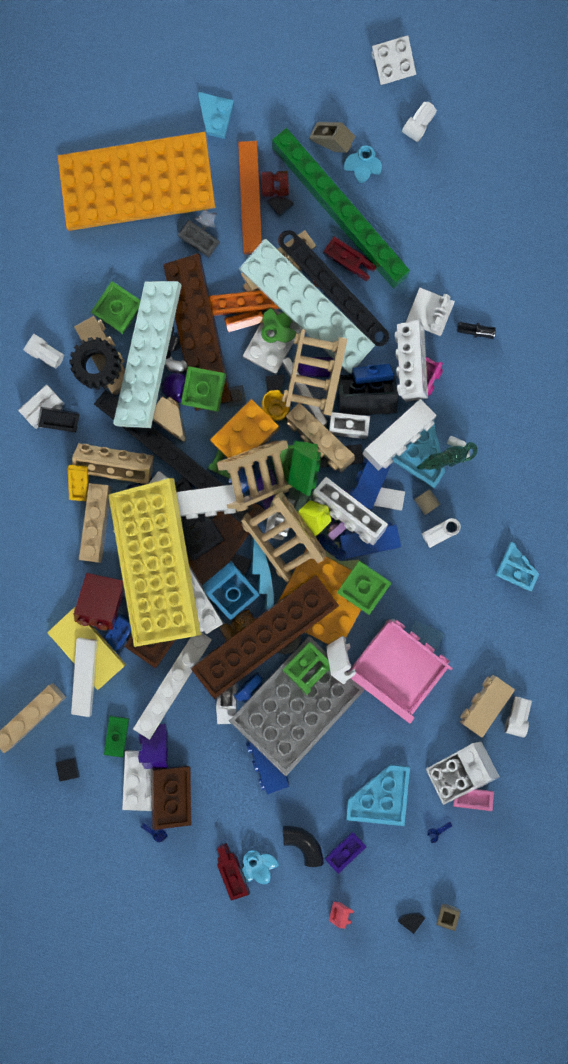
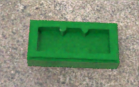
(116, 736)

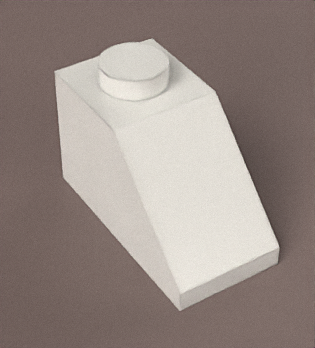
(226, 705)

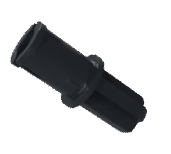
(476, 330)

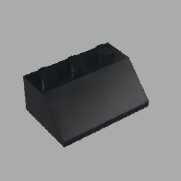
(367, 397)

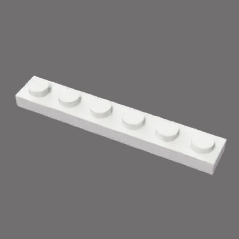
(171, 685)

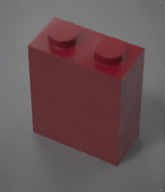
(99, 601)

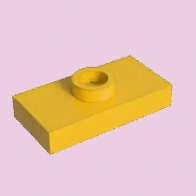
(78, 482)

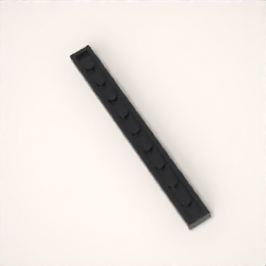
(167, 451)

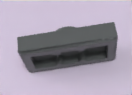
(198, 239)

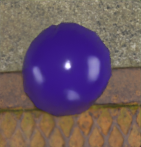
(174, 386)

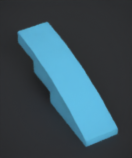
(260, 567)

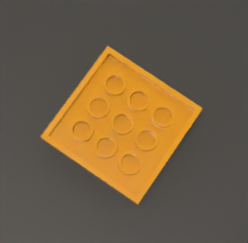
(332, 575)

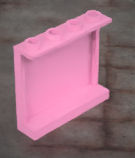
(399, 669)

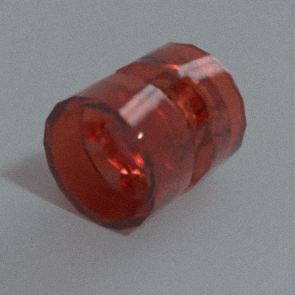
(268, 179)

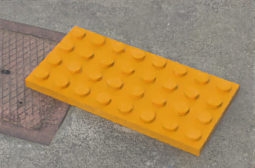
(136, 181)

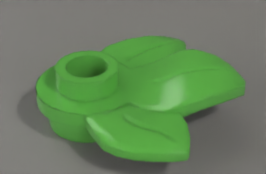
(279, 325)

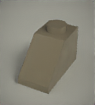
(332, 136)

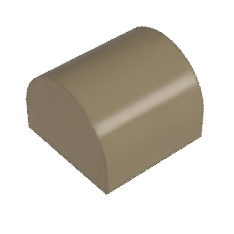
(427, 502)
(448, 917)

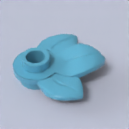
(363, 166)
(260, 869)

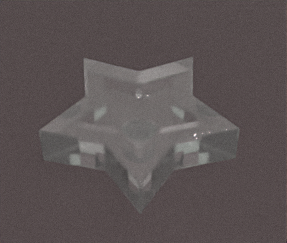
(206, 219)

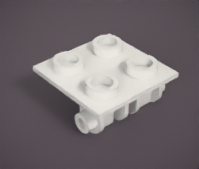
(393, 60)
(431, 310)

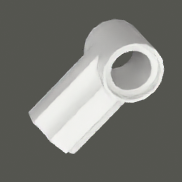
(416, 126)
(40, 349)
(439, 533)
(517, 721)

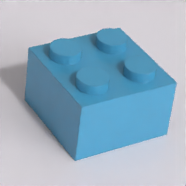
(230, 590)

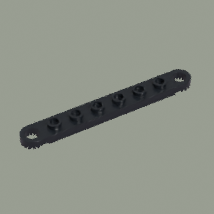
(333, 287)

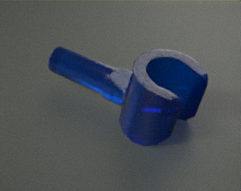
(437, 832)
(158, 836)

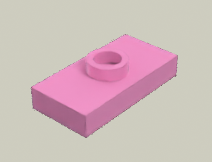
(476, 799)

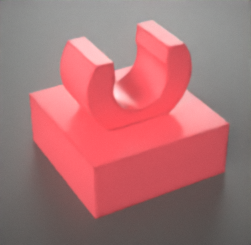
(340, 914)

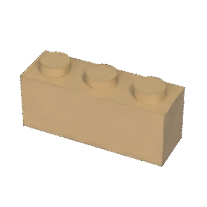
(486, 705)

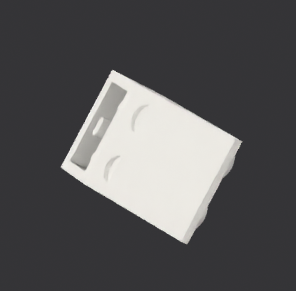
(462, 772)

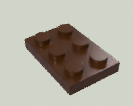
(171, 797)

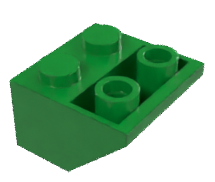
(304, 467)

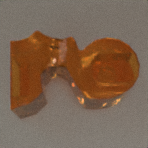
(238, 623)

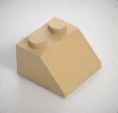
(170, 417)

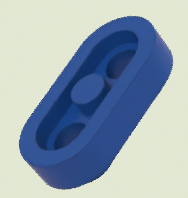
(251, 684)

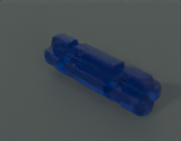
(331, 547)

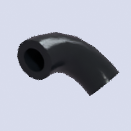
(306, 843)

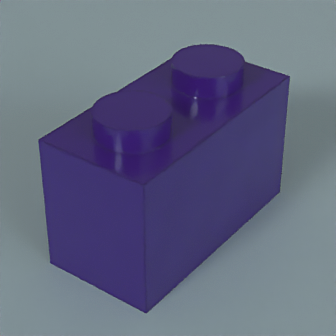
(154, 751)

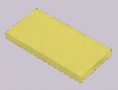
(107, 660)

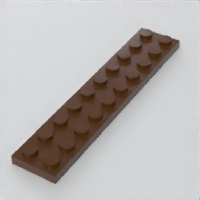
(204, 569)

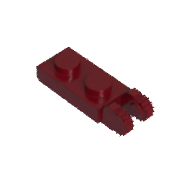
(348, 258)

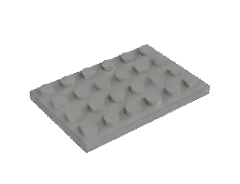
(288, 722)

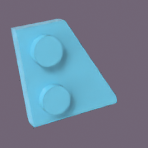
(216, 114)
(516, 569)

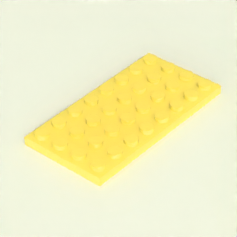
(154, 563)

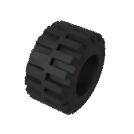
(84, 352)

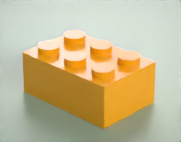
(244, 431)

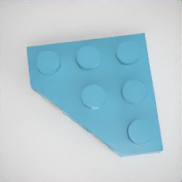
(417, 453)
(382, 798)

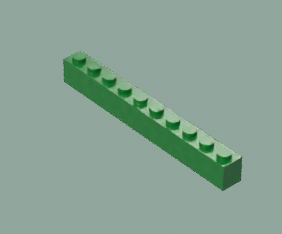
(340, 208)

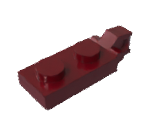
(231, 873)

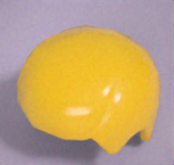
(274, 406)

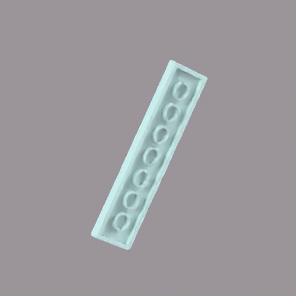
(304, 303)
(147, 354)

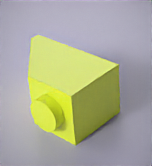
(315, 516)

